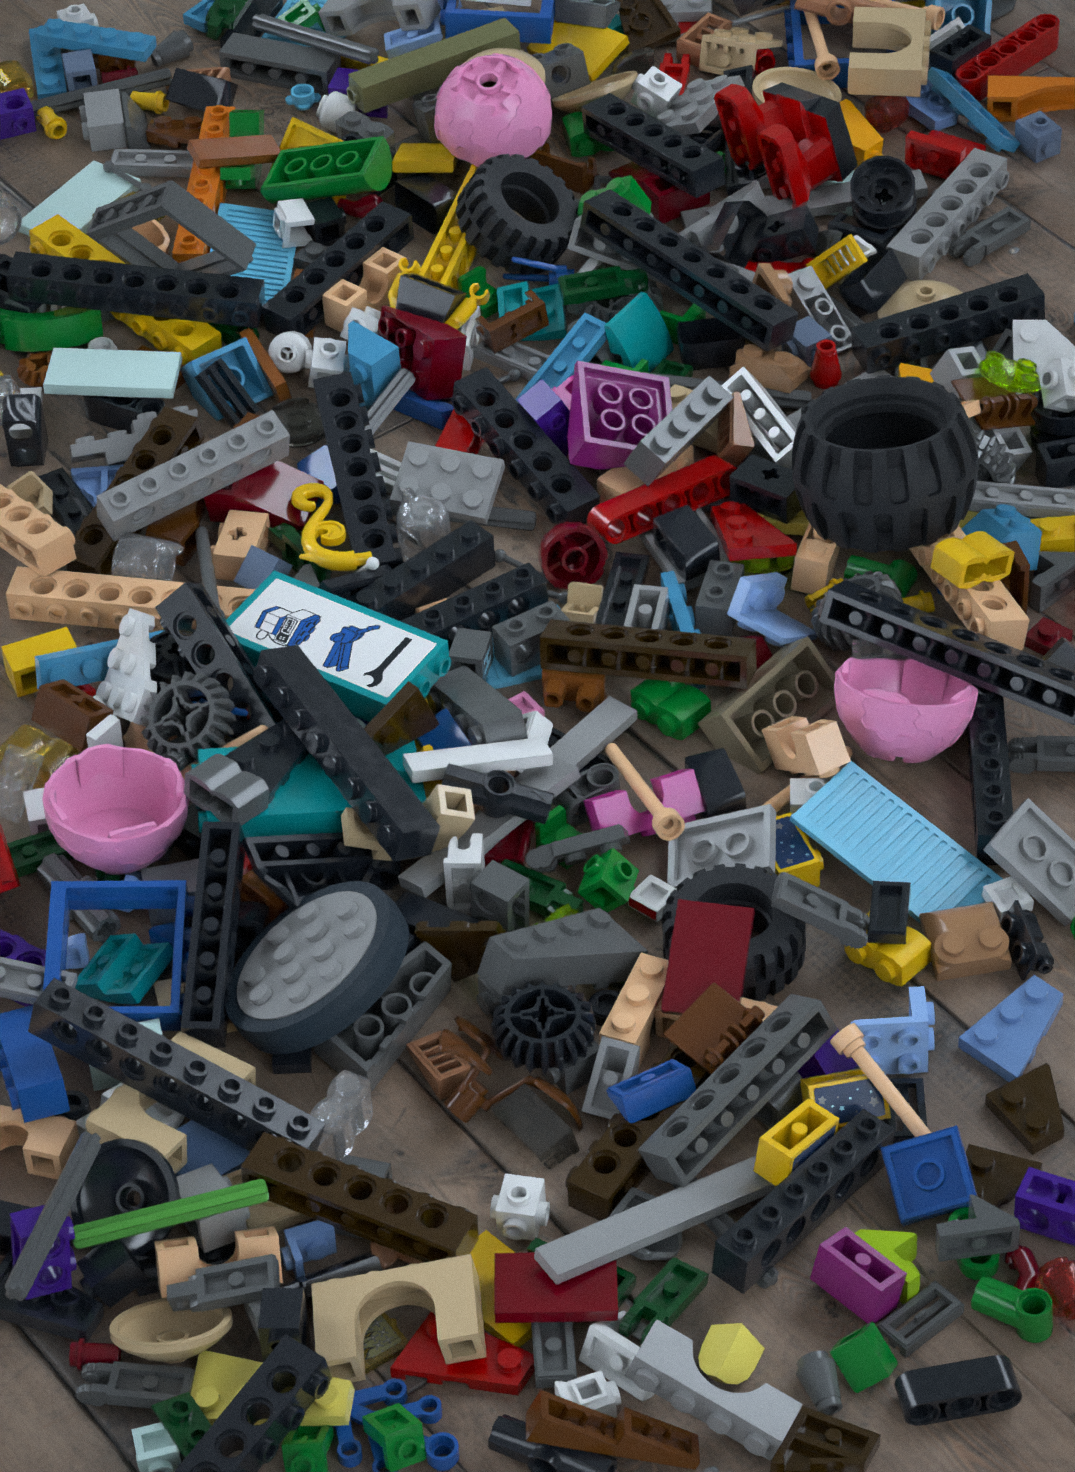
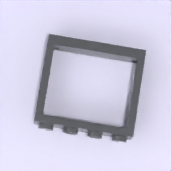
(114, 223)

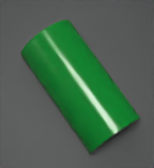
(329, 170)

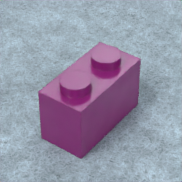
(858, 1276)

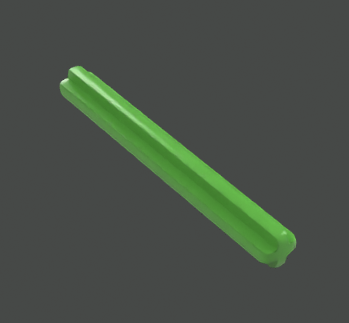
(170, 1213)

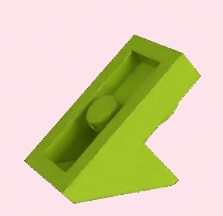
(899, 1249)

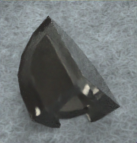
(637, 60)

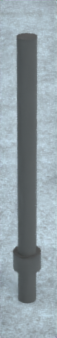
(206, 565)

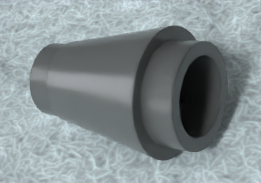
(172, 48)
(820, 1381)

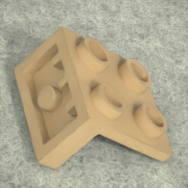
(733, 49)

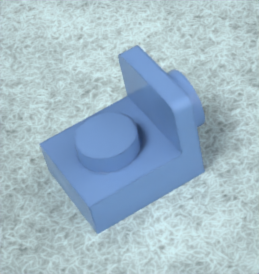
(307, 1243)

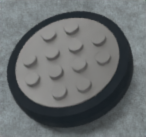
(317, 967)

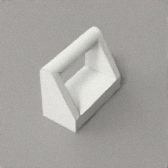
(613, 1354)

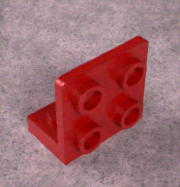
(937, 152)

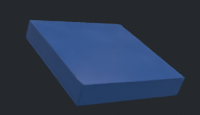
(929, 1175)

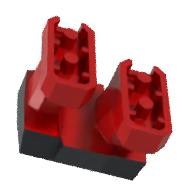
(791, 133)

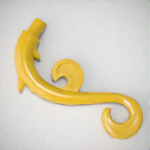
(331, 531)

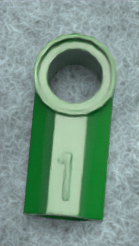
(899, 571)
(1025, 1310)

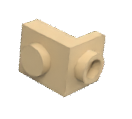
(34, 490)
(583, 602)

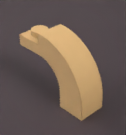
(447, 804)

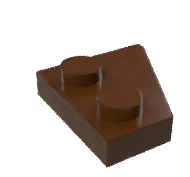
(172, 132)

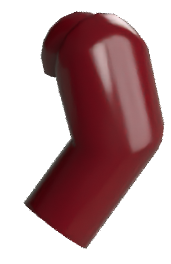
(360, 207)
(1026, 1266)

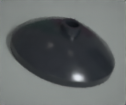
(115, 1177)

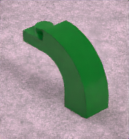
(243, 123)
(50, 329)

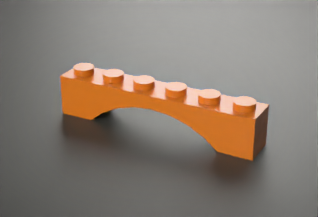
(1020, 96)

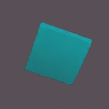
(513, 297)
(639, 333)
(124, 969)

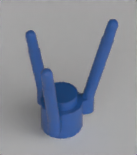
(552, 278)

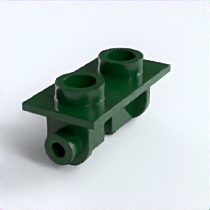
(182, 1421)

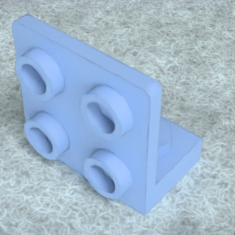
(756, 605)

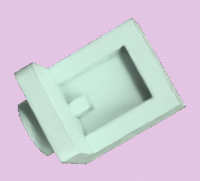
(155, 1449)

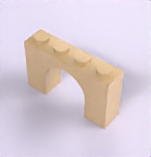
(895, 72)
(125, 1115)
(350, 1304)

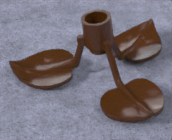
(471, 1093)

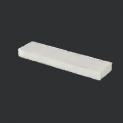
(482, 758)

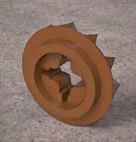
(28, 367)

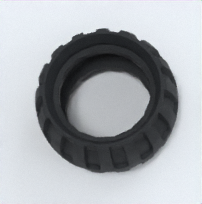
(885, 463)

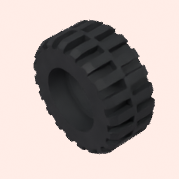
(533, 192)
(772, 954)

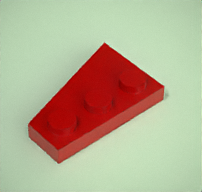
(749, 535)
(502, 1371)

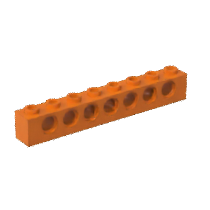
(204, 184)

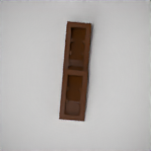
(629, 1435)

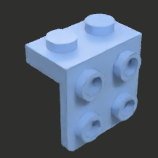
(901, 1043)

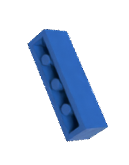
(30, 1069)

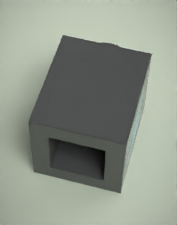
(472, 649)

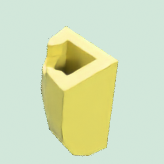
(729, 1353)

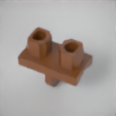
(583, 688)

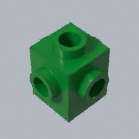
(608, 880)

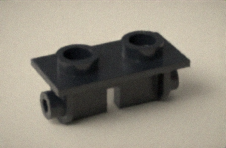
(1025, 942)

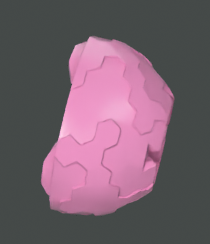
(492, 120)
(902, 707)
(116, 807)

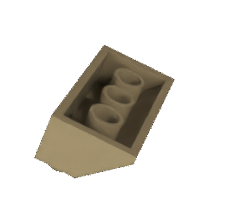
(787, 685)

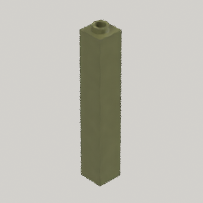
(426, 66)

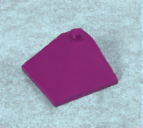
(613, 413)

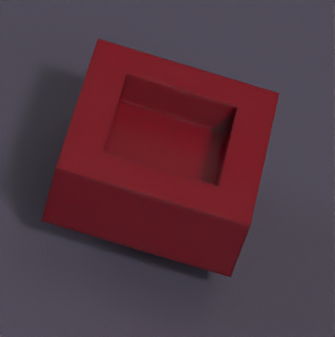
(1045, 635)

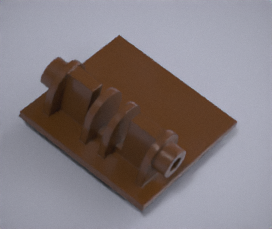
(998, 406)
(713, 1027)

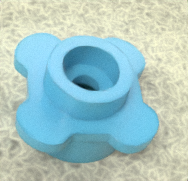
(302, 96)

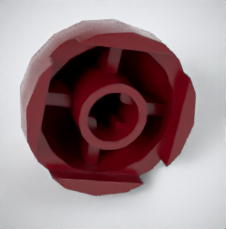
(572, 554)

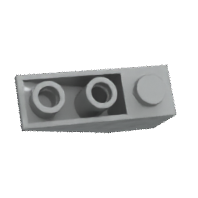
(812, 300)

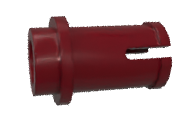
(119, 74)
(92, 1352)

